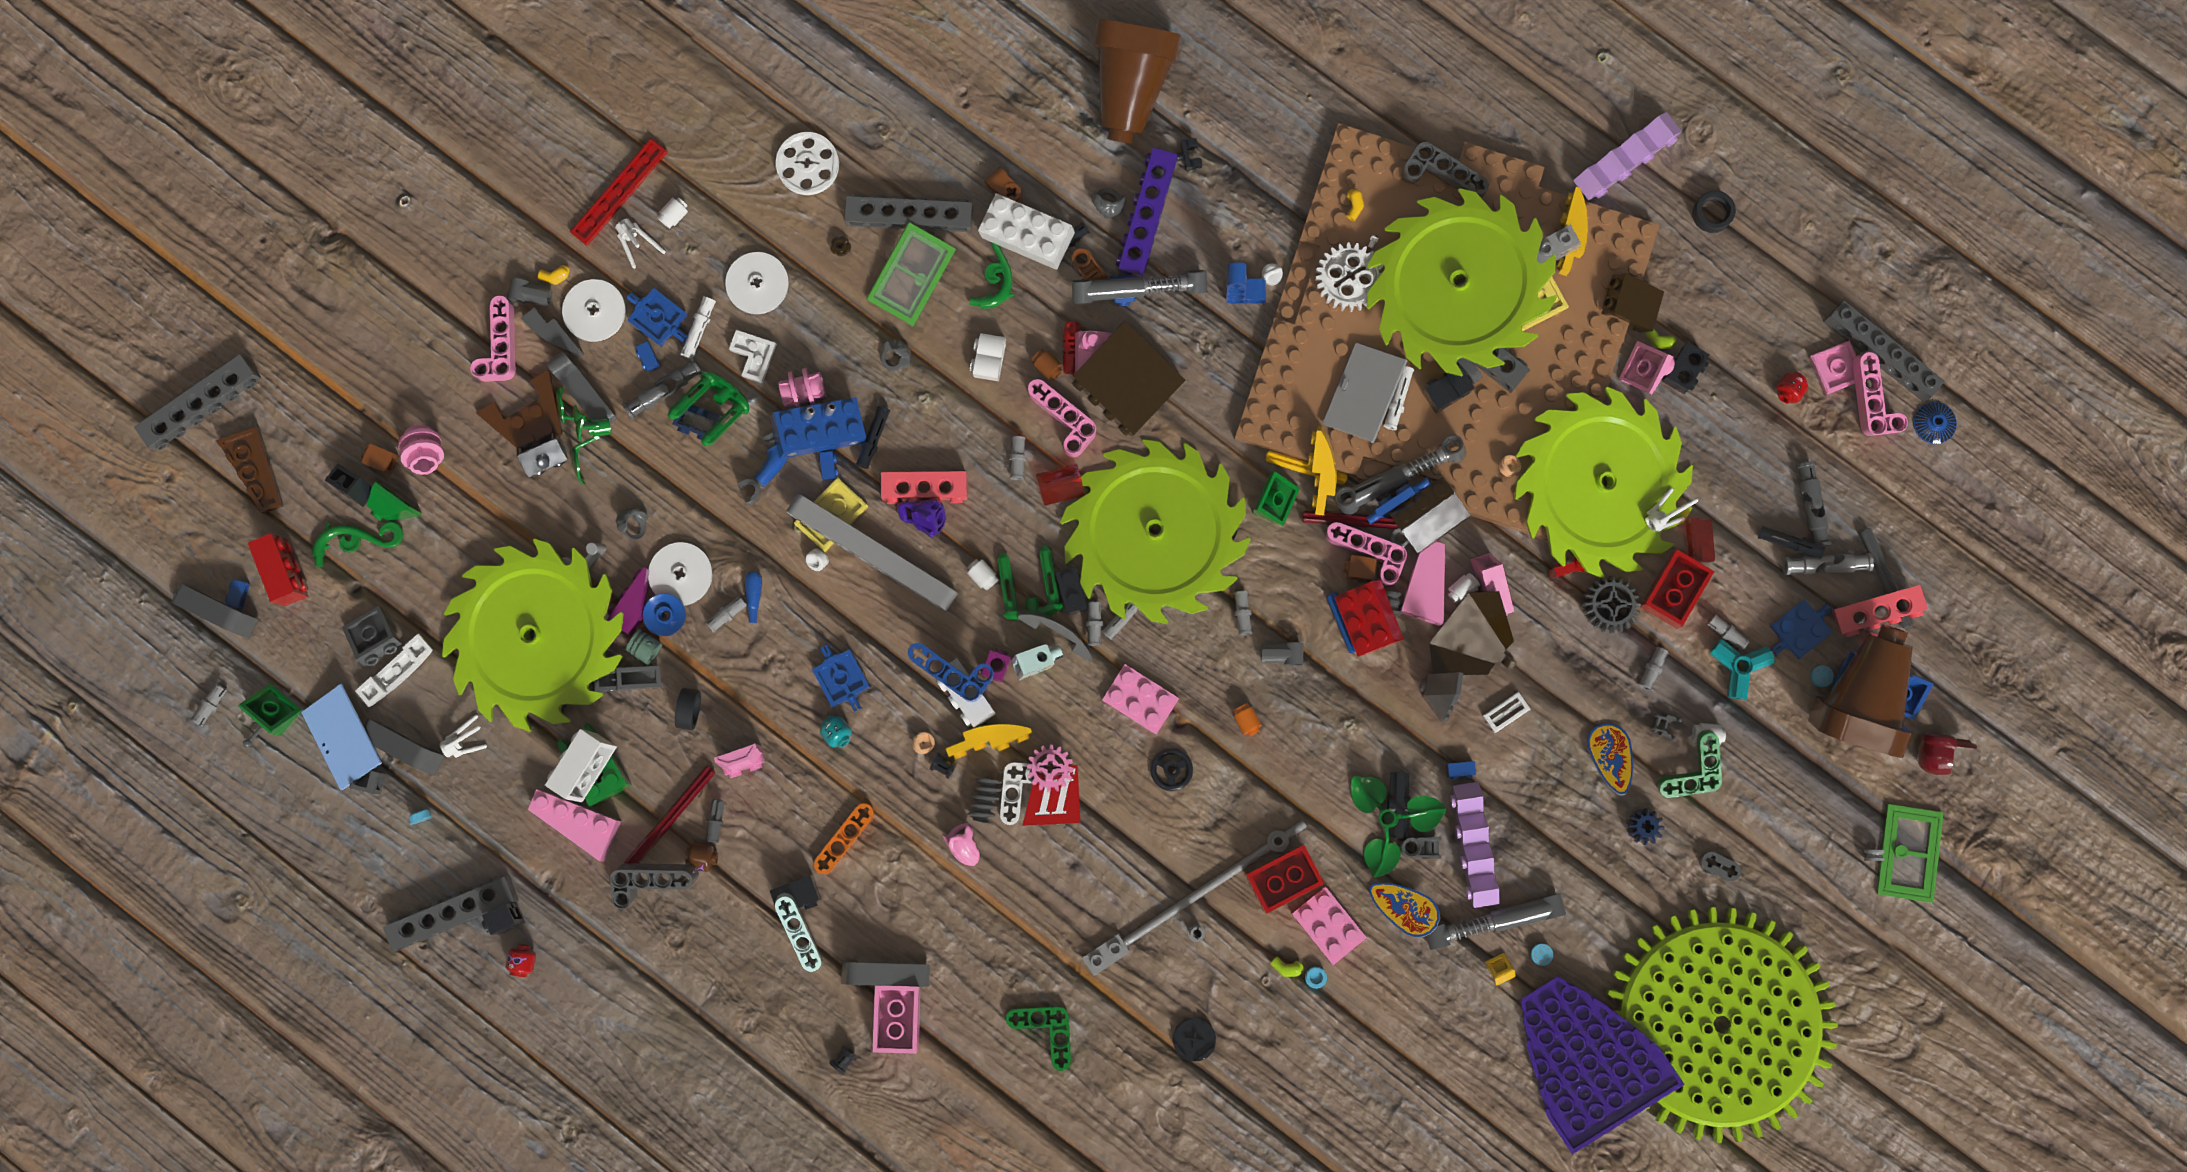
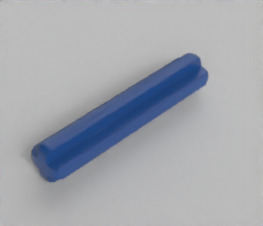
(1337, 615)

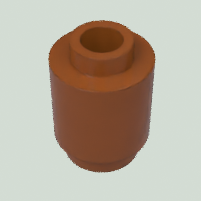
(1047, 364)

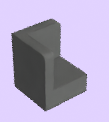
(370, 782)

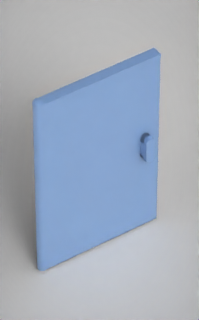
(345, 738)

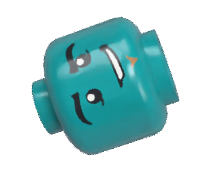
(835, 731)

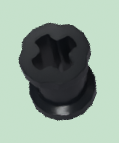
(943, 765)
(843, 1060)

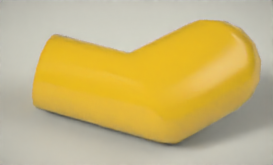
(1356, 199)
(554, 277)

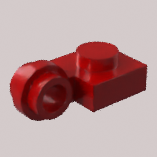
(1559, 570)

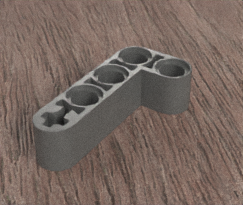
(1446, 175)
(580, 387)
(214, 611)
(403, 748)
(655, 880)
(885, 974)

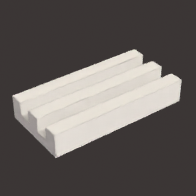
(1491, 722)

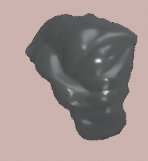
(1107, 208)
(899, 348)
(638, 515)

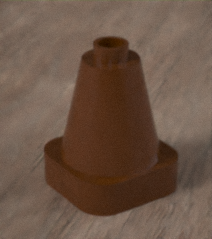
(1132, 73)
(1870, 696)

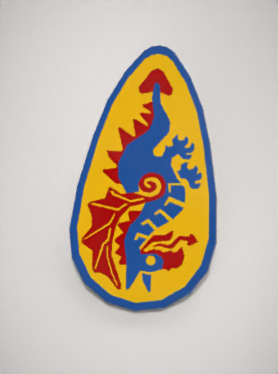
(1612, 756)
(1406, 908)

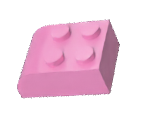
(896, 1019)

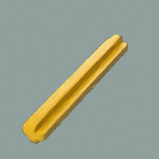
(1298, 465)

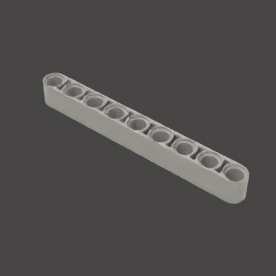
(871, 552)

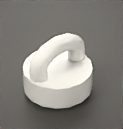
(1272, 274)
(817, 559)

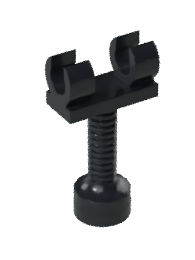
(1192, 164)

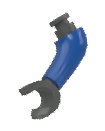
(767, 472)

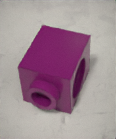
(999, 675)

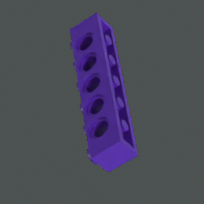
(1156, 159)

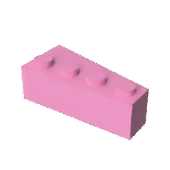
(581, 825)

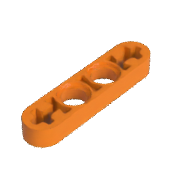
(841, 836)

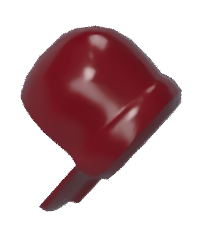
(1937, 752)

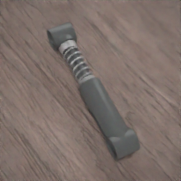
(1129, 287)
(1398, 475)
(1499, 920)

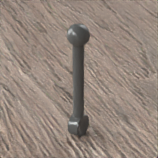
(247, 743)

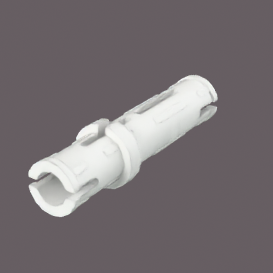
(698, 326)
(1396, 405)

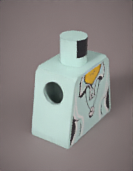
(1027, 663)

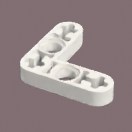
(1017, 783)

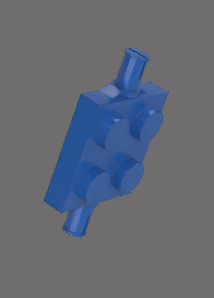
(657, 317)
(1402, 494)
(1801, 629)
(841, 678)

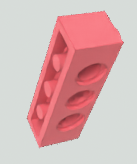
(892, 480)
(1912, 596)

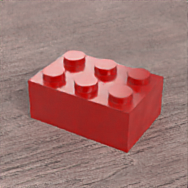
(278, 569)
(1677, 589)
(1369, 618)
(1284, 879)

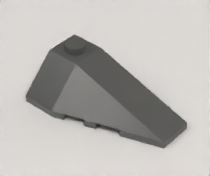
(1442, 692)

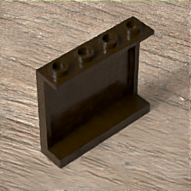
(1127, 379)

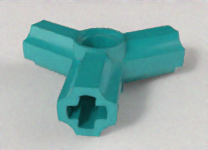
(1753, 661)

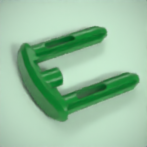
(725, 392)
(1047, 566)

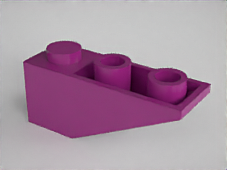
(632, 602)

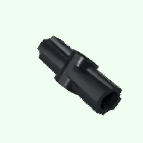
(1398, 801)

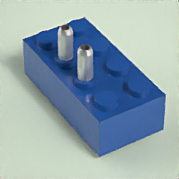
(818, 428)

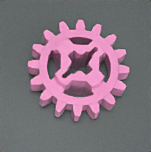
(1060, 768)

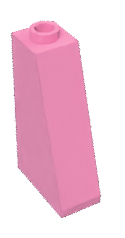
(1426, 586)

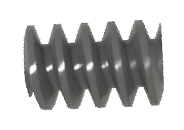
(984, 800)

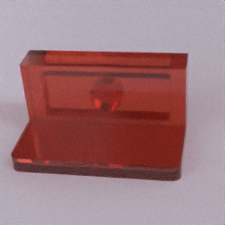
(1060, 484)
(1700, 540)

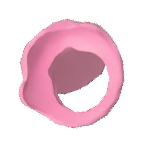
(962, 845)

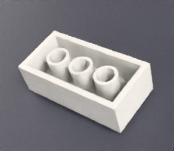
(1026, 231)

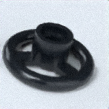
(1171, 786)

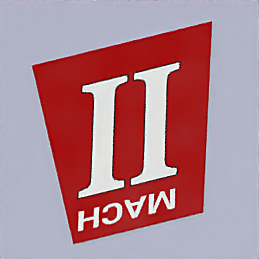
(1056, 806)

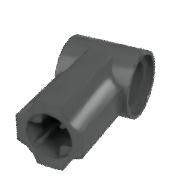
(523, 291)
(1286, 653)

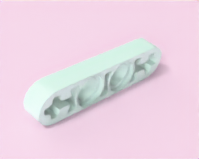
(795, 933)

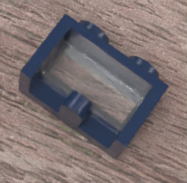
(696, 420)

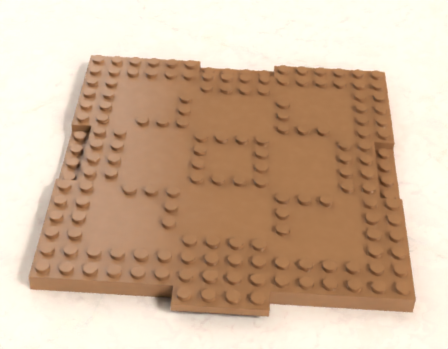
(1314, 340)

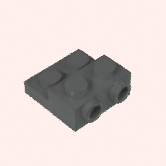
(371, 636)

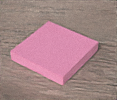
(1834, 367)

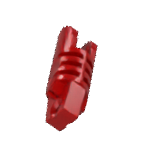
(1070, 329)

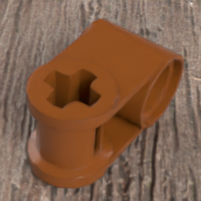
(1002, 184)
(1089, 270)

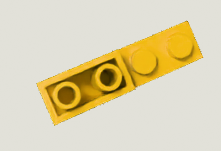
(1577, 217)
(1323, 463)
(998, 736)

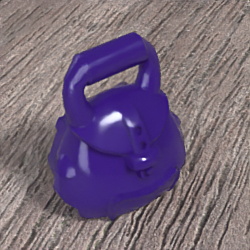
(926, 515)

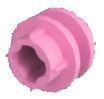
(802, 389)
(427, 448)

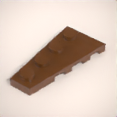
(250, 460)

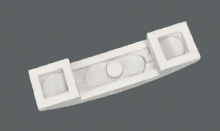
(395, 672)

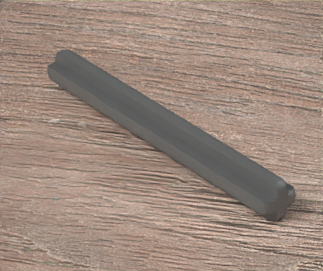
(1884, 572)

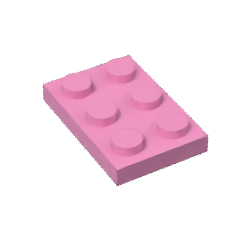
(1140, 699)
(1329, 925)

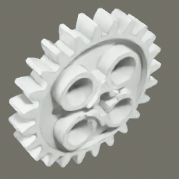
(1339, 261)

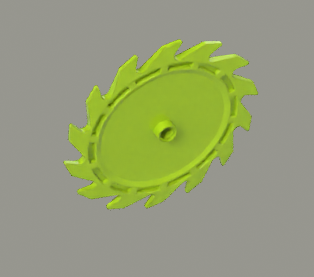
(1466, 318)
(1568, 484)
(1160, 567)
(567, 643)

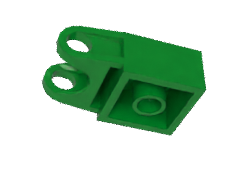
(612, 782)

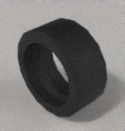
(1718, 196)
(687, 708)

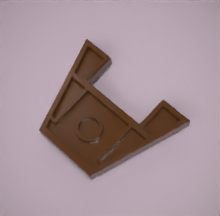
(531, 421)

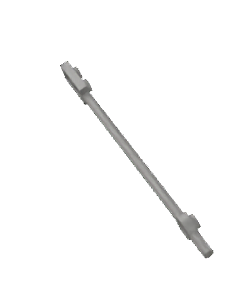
(1117, 947)

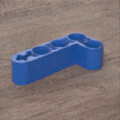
(1243, 290)
(947, 669)

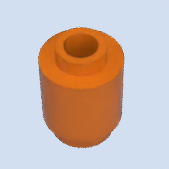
(1247, 720)

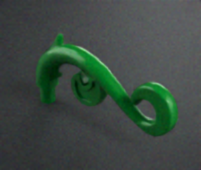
(990, 274)
(353, 545)

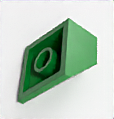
(388, 505)

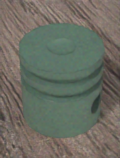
(644, 647)

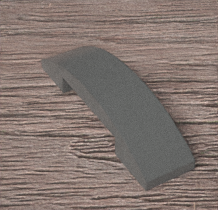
(1033, 619)

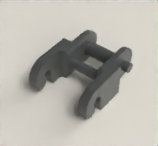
(1667, 718)

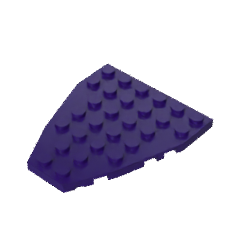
(1590, 1063)

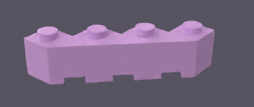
(1623, 159)
(1475, 847)

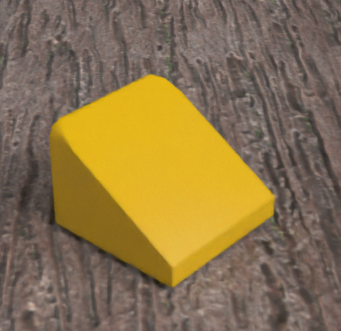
(1500, 969)

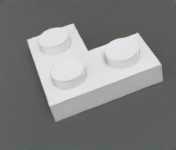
(758, 352)

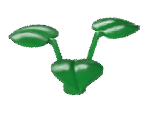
(595, 427)
(1424, 814)

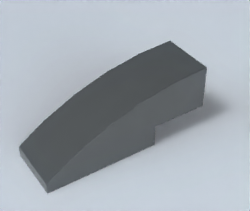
(551, 332)
(629, 679)

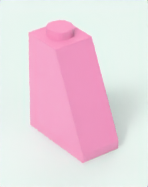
(1492, 578)

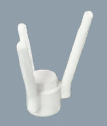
(627, 231)
(1658, 519)
(452, 744)

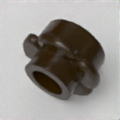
(846, 246)

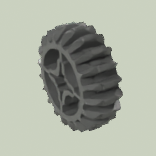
(1629, 603)

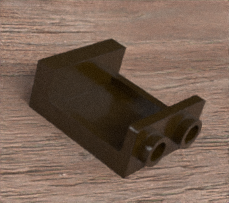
(1633, 301)

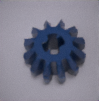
(1650, 820)

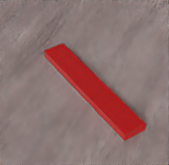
(618, 192)

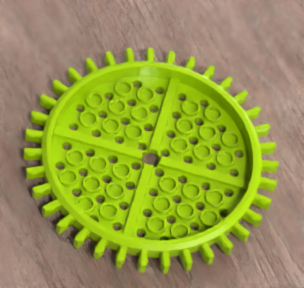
(1797, 984)

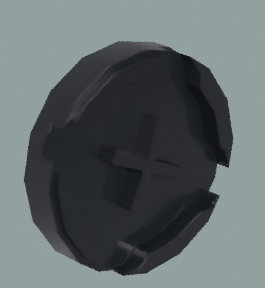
(1194, 1039)

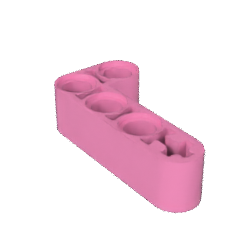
(498, 339)
(1875, 393)
(1059, 414)
(1365, 549)

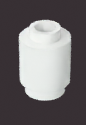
(672, 212)
(982, 574)
(1462, 587)
(1716, 728)

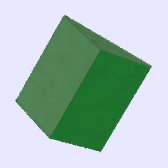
(1276, 499)
(271, 699)

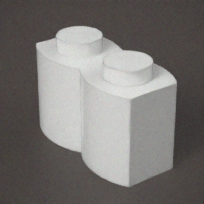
(989, 357)

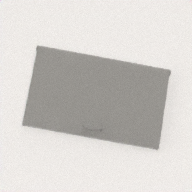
(1368, 393)

